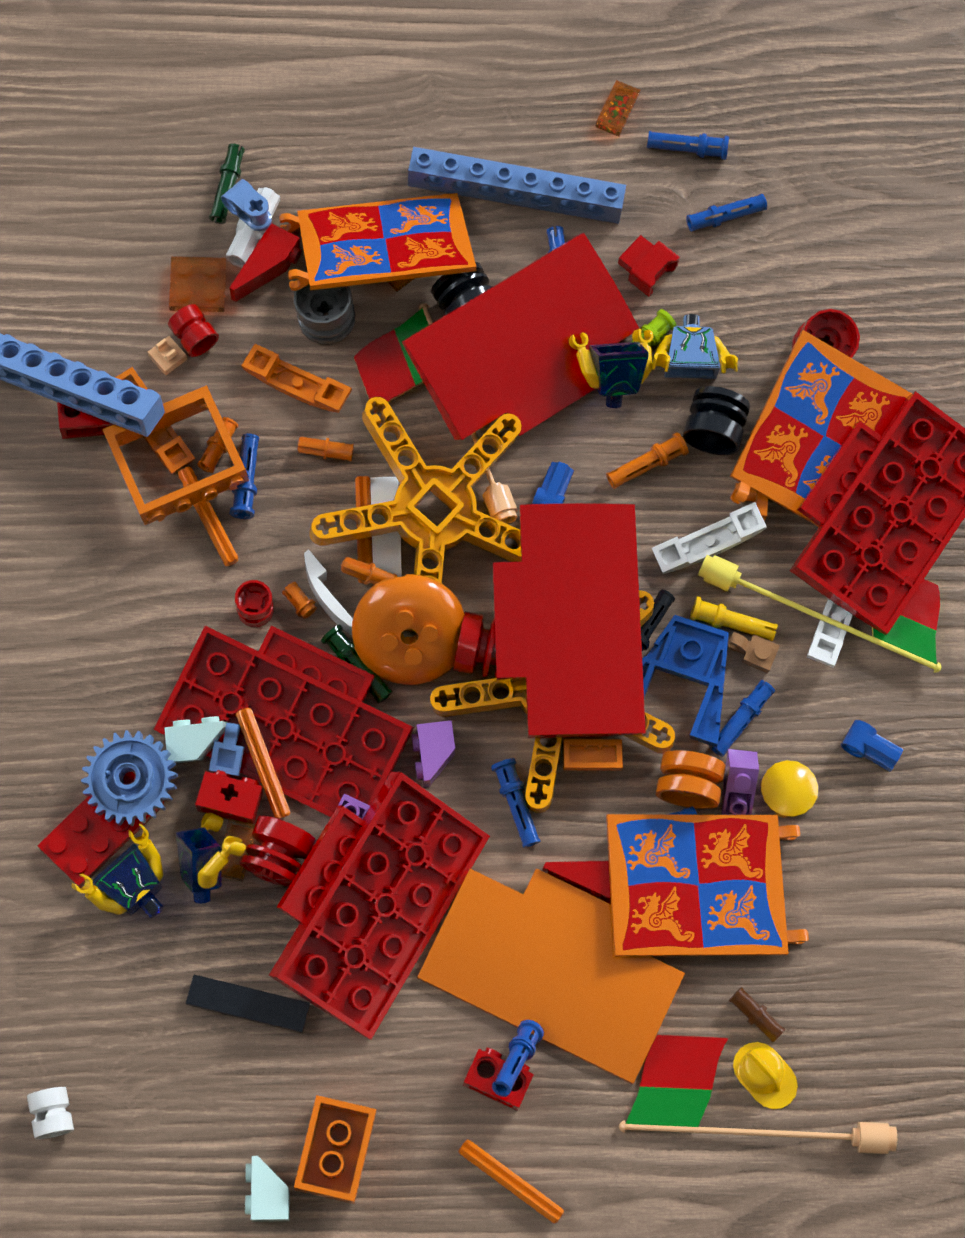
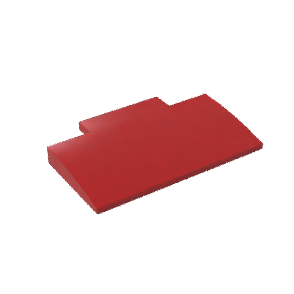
(513, 345)
(885, 512)
(573, 620)
(305, 709)
(373, 900)

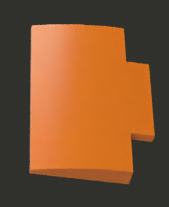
(554, 964)

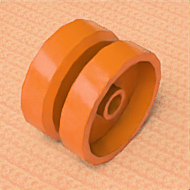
(690, 779)

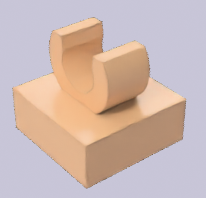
(167, 355)

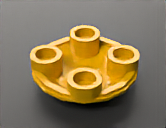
(789, 788)

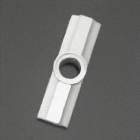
(247, 238)

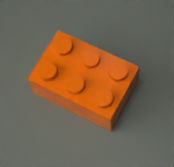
(335, 1149)

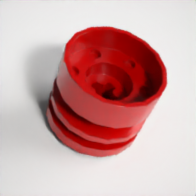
(834, 329)
(475, 645)
(280, 844)

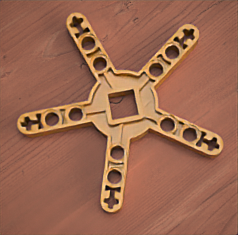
(416, 481)
(517, 697)

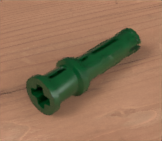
(346, 651)

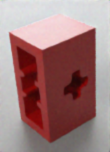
(241, 808)

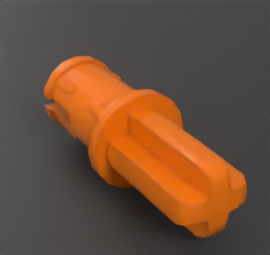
(325, 448)
(367, 572)

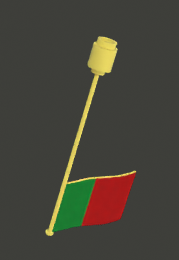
(910, 636)

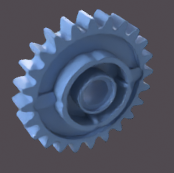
(144, 793)

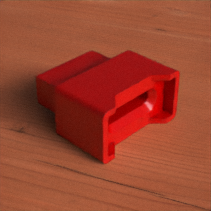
(647, 263)

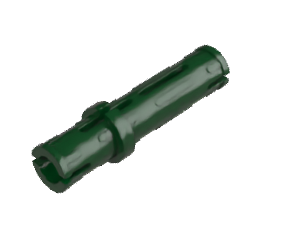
(229, 172)

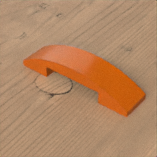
(295, 382)
(164, 442)

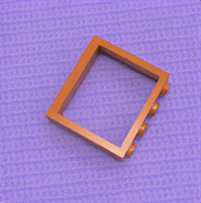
(202, 490)

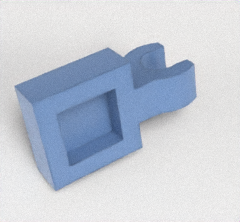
(226, 754)

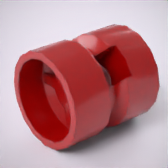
(193, 331)
(254, 603)

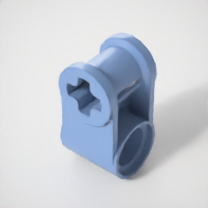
(248, 205)

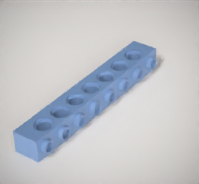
(516, 185)
(79, 386)

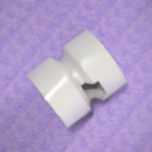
(50, 1113)

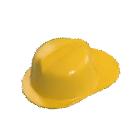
(765, 1075)

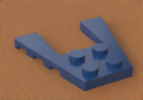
(698, 655)

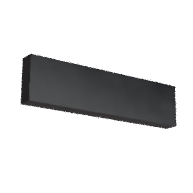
(248, 1003)

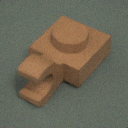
(757, 652)

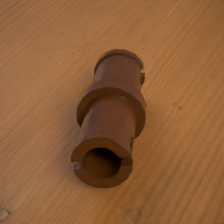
(757, 1014)

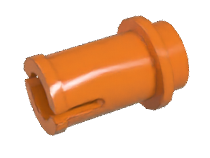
(304, 606)

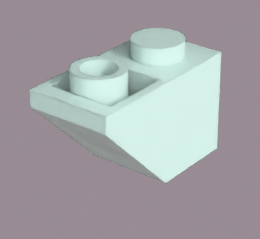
(193, 741)
(268, 1196)

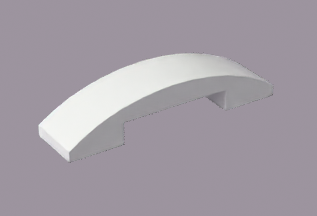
(710, 540)
(385, 547)
(317, 576)
(829, 638)

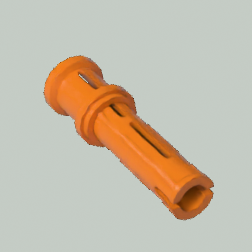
(658, 455)

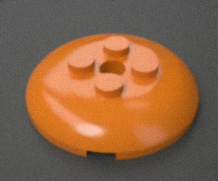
(408, 604)

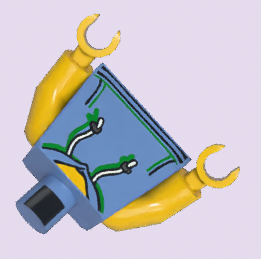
(693, 352)

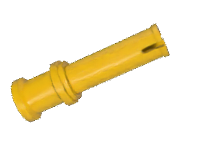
(720, 616)

